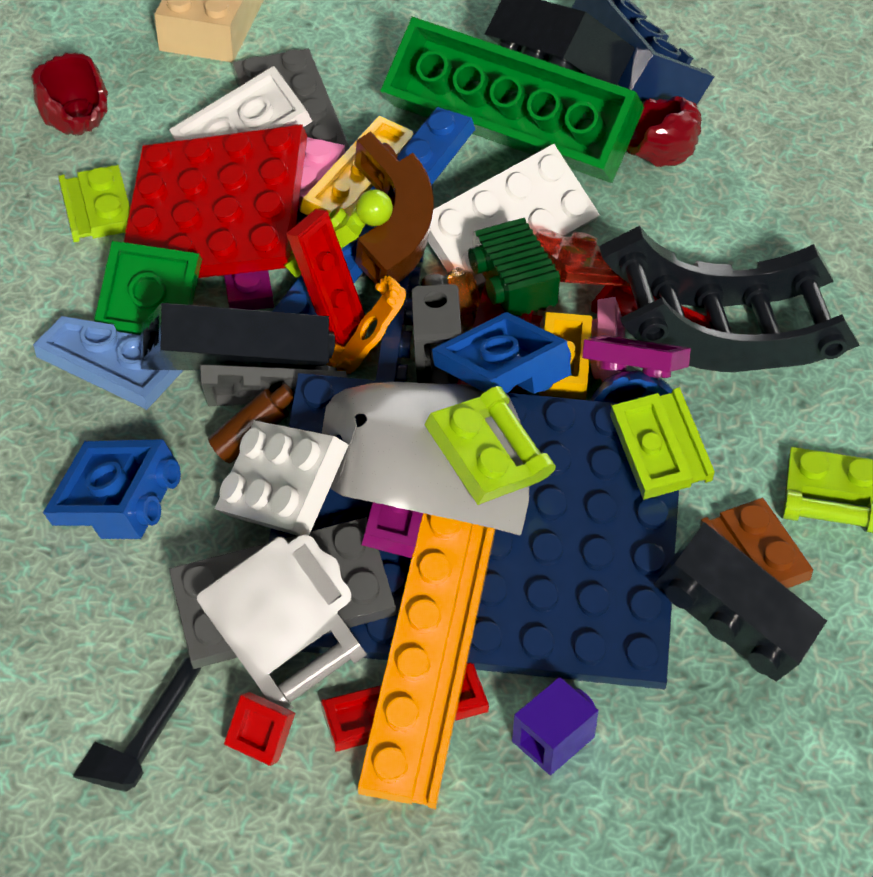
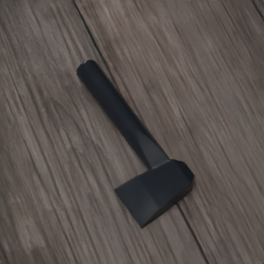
(123, 770)

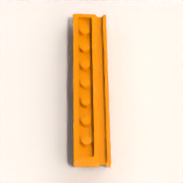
(427, 662)

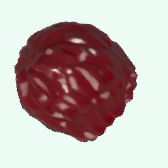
(70, 93)
(666, 131)

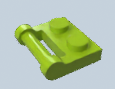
(478, 453)
(829, 478)

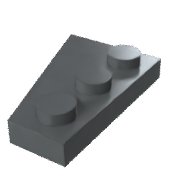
(242, 384)

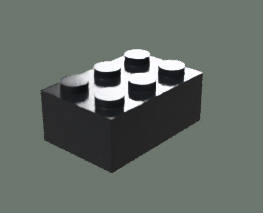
(560, 37)

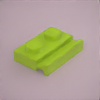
(95, 202)
(661, 443)

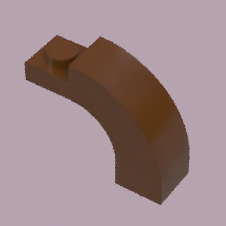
(401, 241)

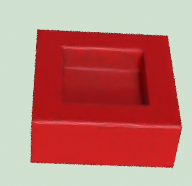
(259, 728)

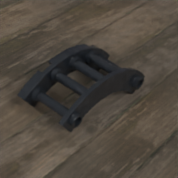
(658, 273)

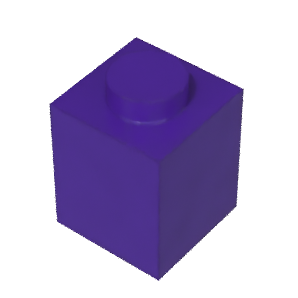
(555, 725)

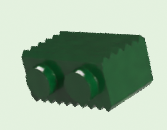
(514, 267)

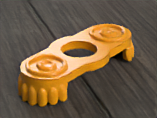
(386, 308)

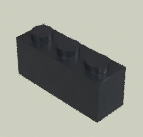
(740, 603)

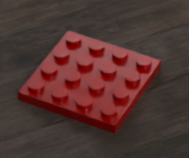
(221, 198)

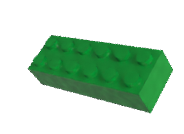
(514, 97)

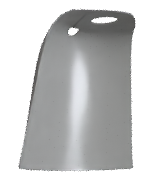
(399, 462)

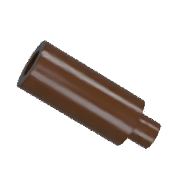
(265, 407)

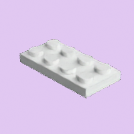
(535, 188)

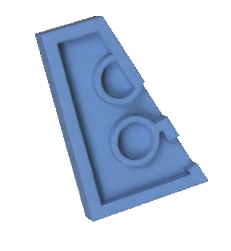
(104, 359)

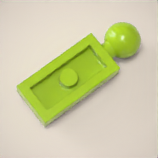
(371, 208)

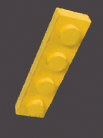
(344, 181)

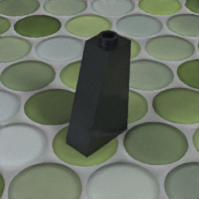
(204, 335)

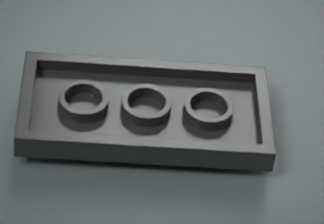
(359, 569)

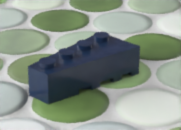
(656, 66)

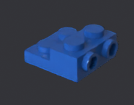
(506, 355)
(115, 487)

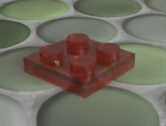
(578, 258)

